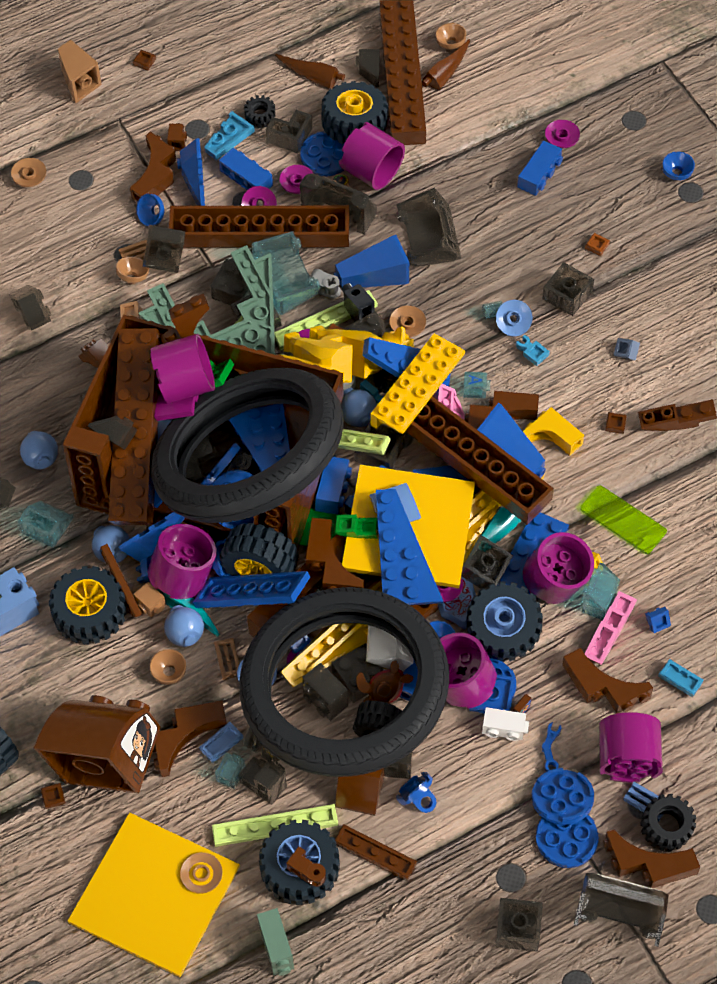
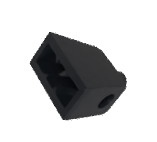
(357, 301)

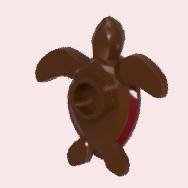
(385, 685)

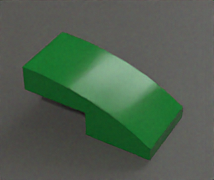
(357, 527)

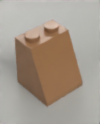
(78, 70)

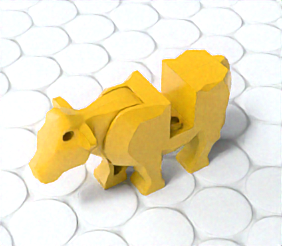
(339, 349)

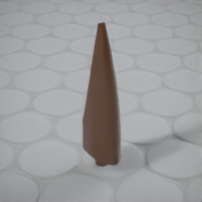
(444, 69)
(315, 71)

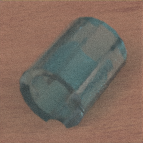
(490, 309)

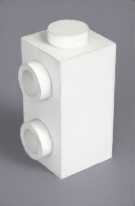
(505, 724)

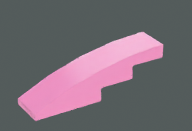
(610, 628)

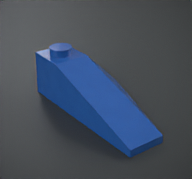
(192, 170)
(144, 544)

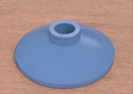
(521, 311)

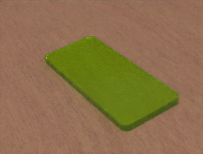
(623, 519)

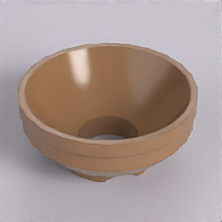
(448, 32)
(131, 266)
(165, 659)

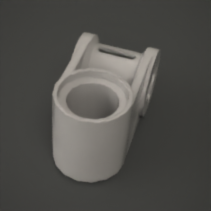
(327, 283)

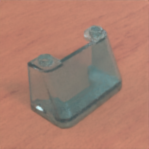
(290, 278)

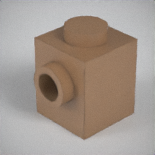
(149, 600)

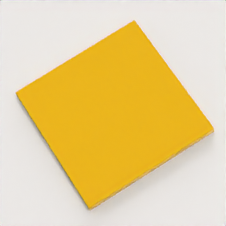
(440, 532)
(141, 900)

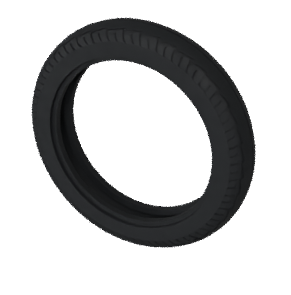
(272, 485)
(357, 754)

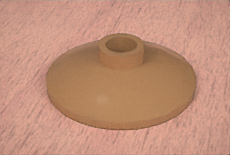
(24, 168)
(408, 315)
(206, 858)

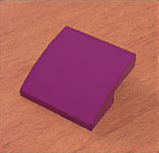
(174, 410)

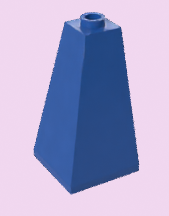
(376, 266)
(506, 434)

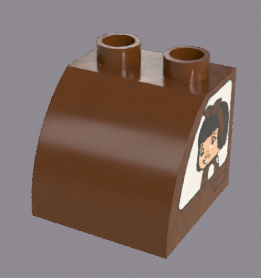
(99, 743)

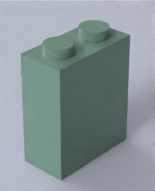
(275, 942)

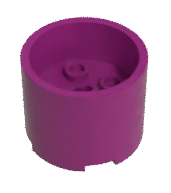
(372, 156)
(182, 368)
(182, 561)
(558, 568)
(468, 657)
(630, 747)

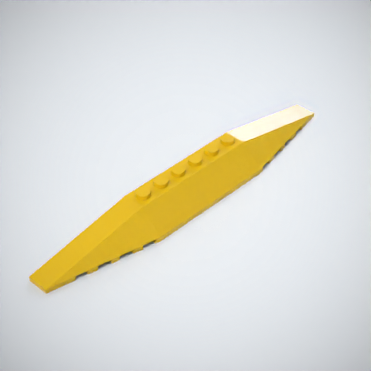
(342, 638)

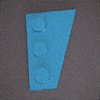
(230, 135)

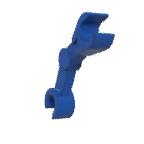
(546, 746)

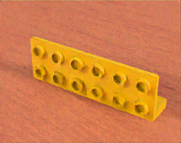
(417, 384)

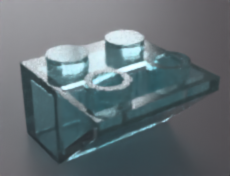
(44, 523)
(600, 592)

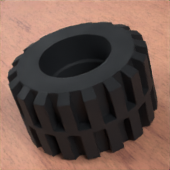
(373, 716)
(673, 807)

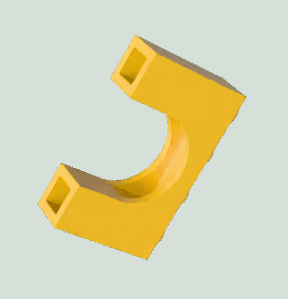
(556, 428)

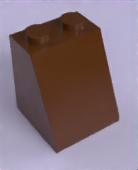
(360, 792)

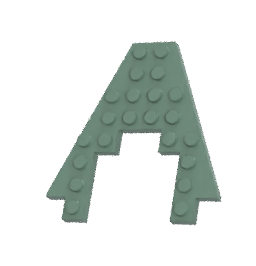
(257, 326)

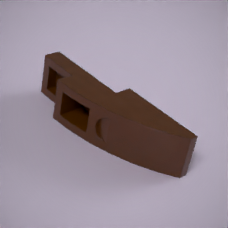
(676, 418)

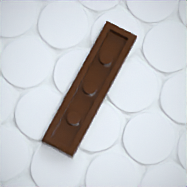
(115, 570)
(375, 852)

